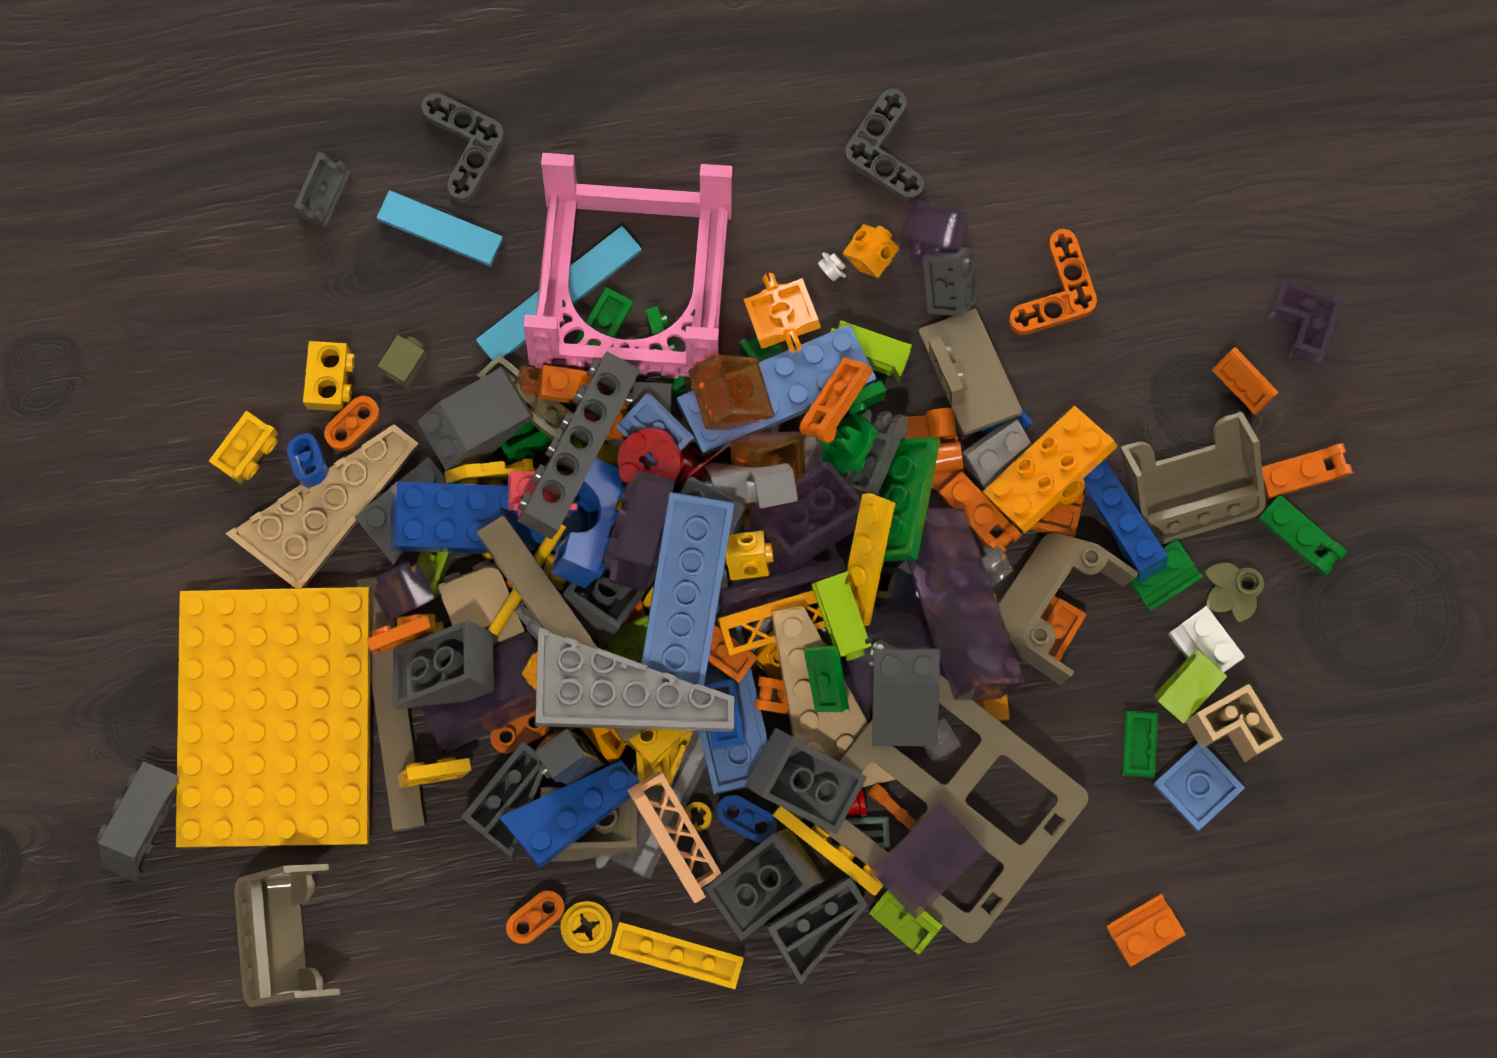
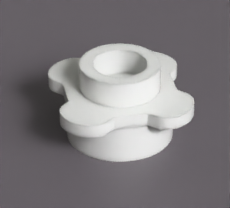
(832, 266)

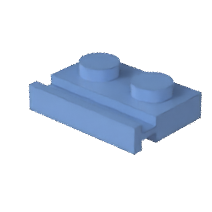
(651, 413)

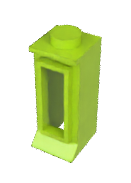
(882, 352)
(841, 616)

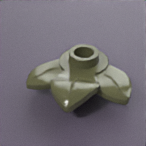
(1230, 593)

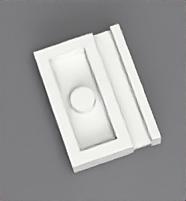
(1209, 637)

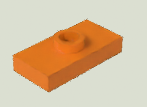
(1245, 381)

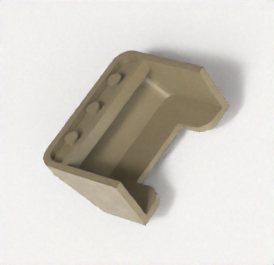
(1198, 487)

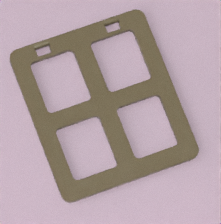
(1017, 859)

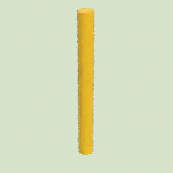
(514, 599)

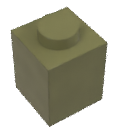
(403, 360)

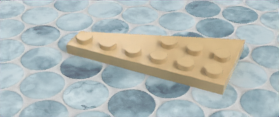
(311, 522)
(824, 731)

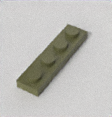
(546, 413)

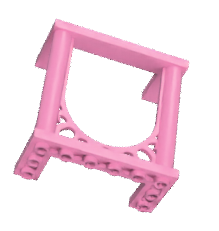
(563, 197)

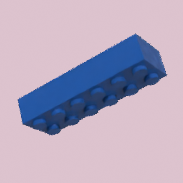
(450, 515)

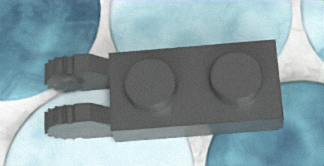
(880, 455)

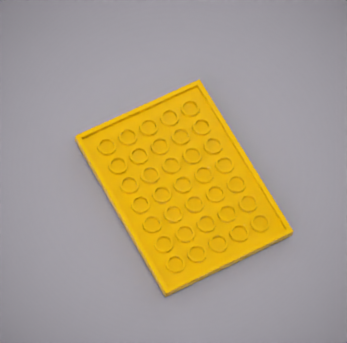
(274, 717)

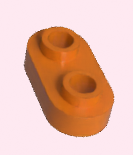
(350, 422)
(520, 732)
(535, 917)

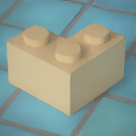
(1240, 718)

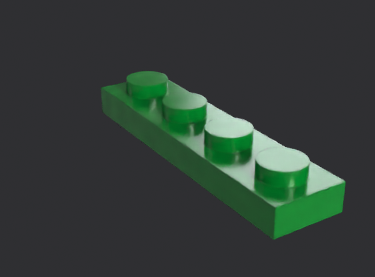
(606, 319)

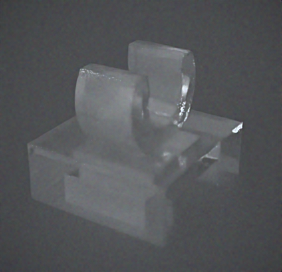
(996, 565)
(946, 742)

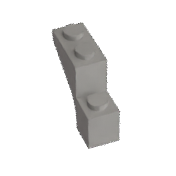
(762, 485)

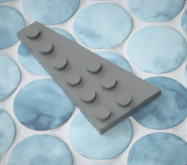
(609, 691)

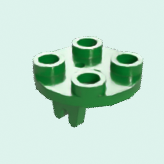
(850, 444)

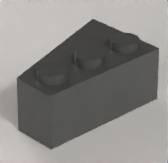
(376, 516)

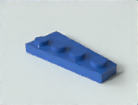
(566, 814)

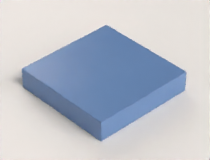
(1198, 786)

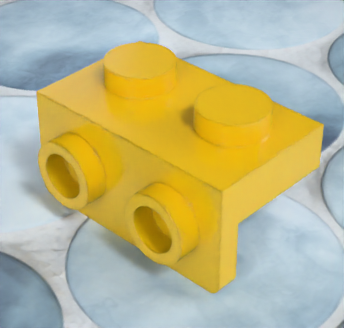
(244, 448)

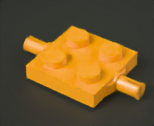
(782, 313)

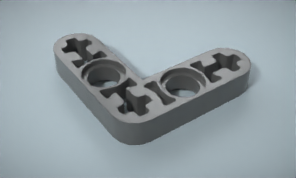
(476, 145)
(872, 146)

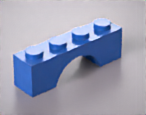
(1131, 532)
(581, 554)

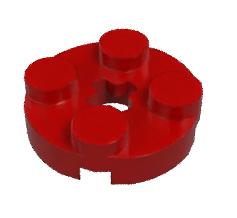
(639, 445)

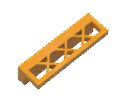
(760, 613)

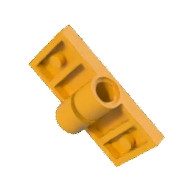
(1050, 470)

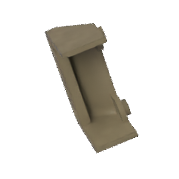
(1036, 587)
(273, 936)

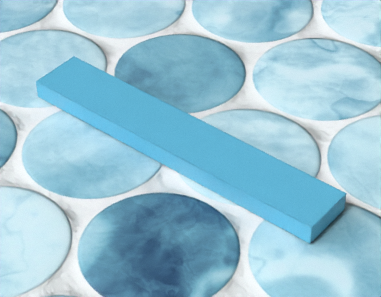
(583, 278)

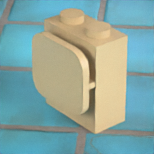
(479, 598)

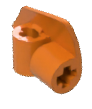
(942, 425)

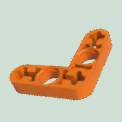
(1064, 299)

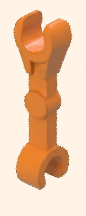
(882, 797)

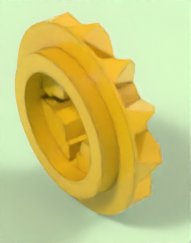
(572, 920)

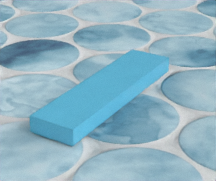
(440, 228)

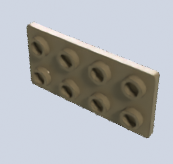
(970, 372)

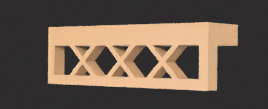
(668, 845)

